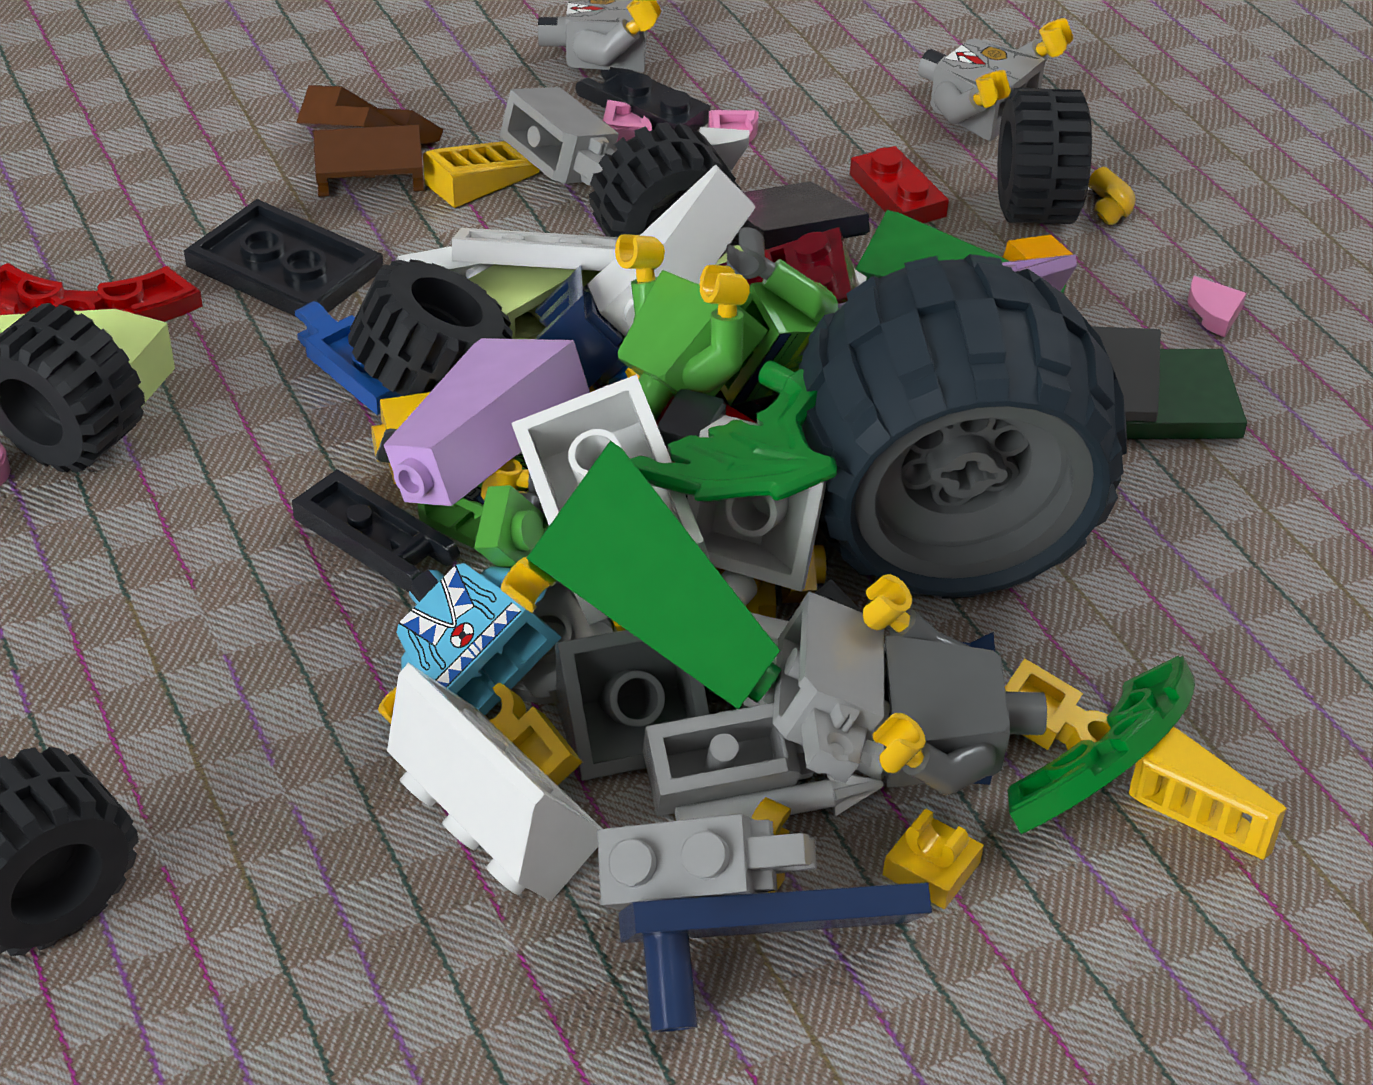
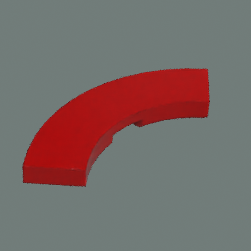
(152, 295)

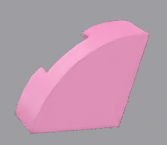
(621, 119)
(735, 120)
(1215, 304)

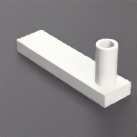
(533, 249)

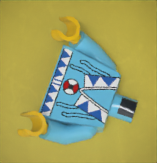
(475, 630)

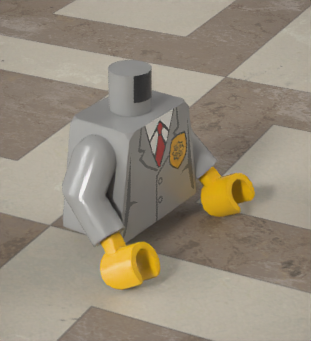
(602, 33)
(980, 75)

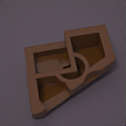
(340, 109)

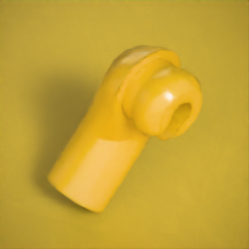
(1116, 194)

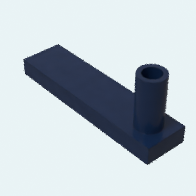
(670, 923)

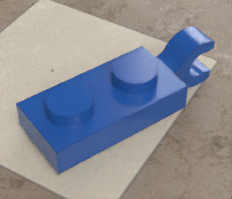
(330, 350)

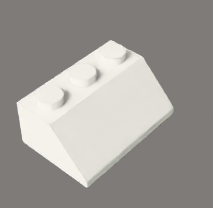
(487, 788)

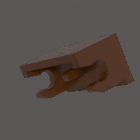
(367, 154)

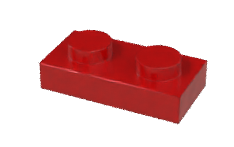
(898, 185)

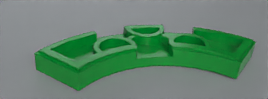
(1141, 718)

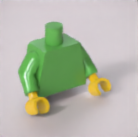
(683, 329)

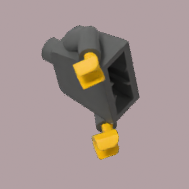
(944, 700)

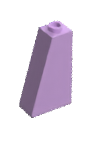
(466, 420)

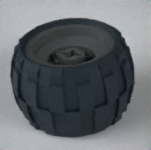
(962, 426)

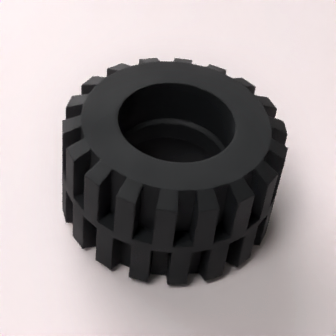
(1044, 155)
(645, 173)
(421, 324)
(65, 388)
(59, 848)

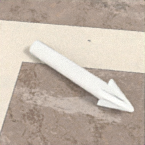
(798, 797)

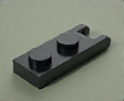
(646, 98)
(371, 528)

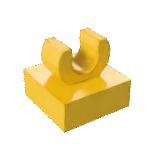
(935, 856)

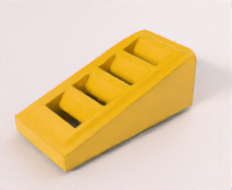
(474, 170)
(1206, 794)

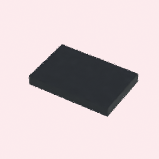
(802, 208)
(283, 259)

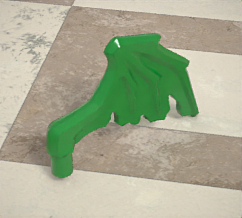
(748, 458)

